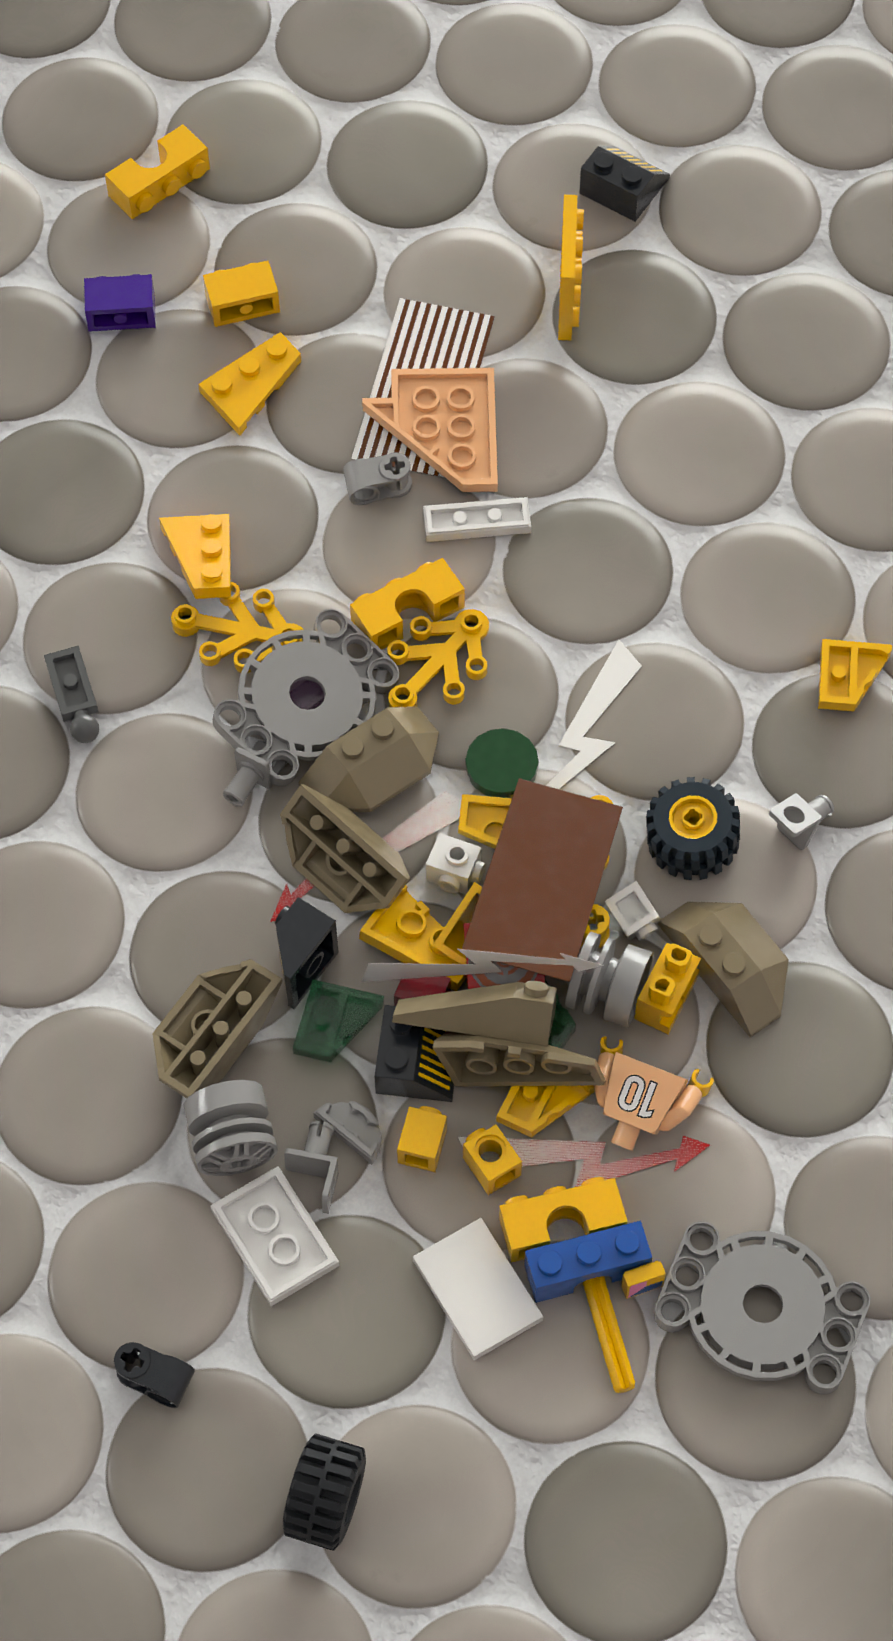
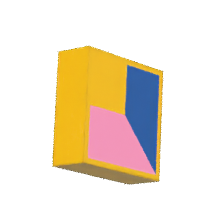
(643, 1279)

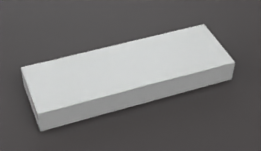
(477, 519)

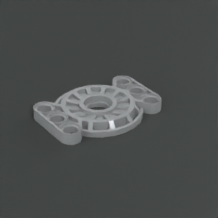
(294, 731)
(755, 1345)

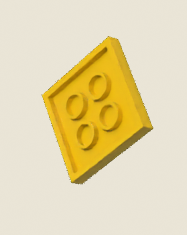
(570, 267)

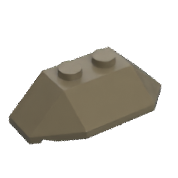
(375, 759)
(341, 853)
(736, 959)
(213, 1025)

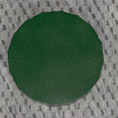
(499, 760)

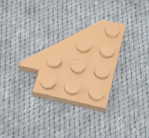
(445, 420)

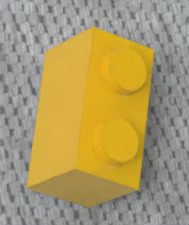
(241, 293)

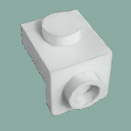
(634, 912)

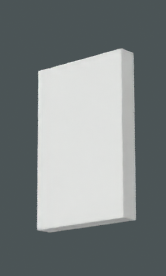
(274, 1236)
(477, 1288)

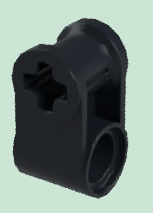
(160, 1375)

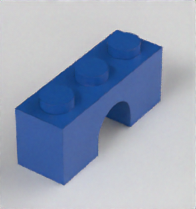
(563, 1265)

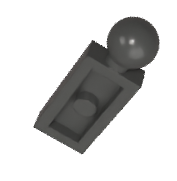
(73, 692)

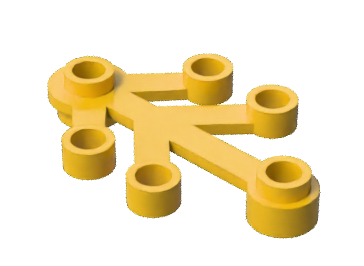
(242, 631)
(441, 655)

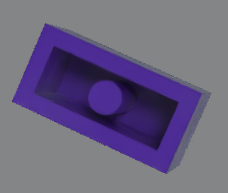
(119, 302)

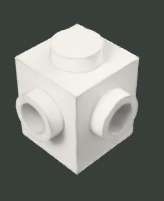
(454, 864)

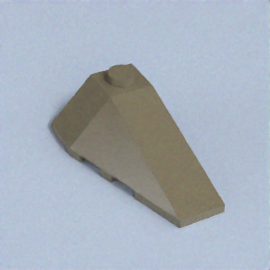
(499, 1011)
(500, 1062)

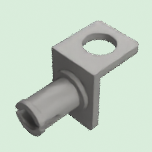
(250, 771)
(801, 818)
(316, 1161)

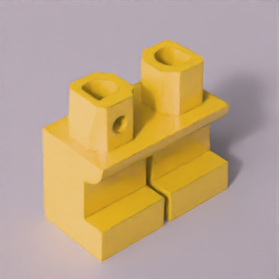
(667, 988)

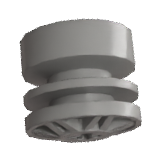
(615, 983)
(230, 1127)

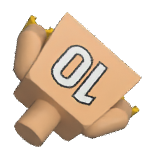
(643, 1095)

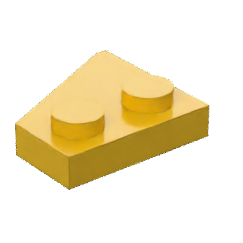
(848, 672)
(535, 1107)

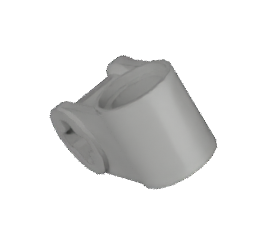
(376, 480)

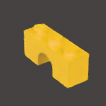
(140, 188)
(429, 588)
(592, 1205)

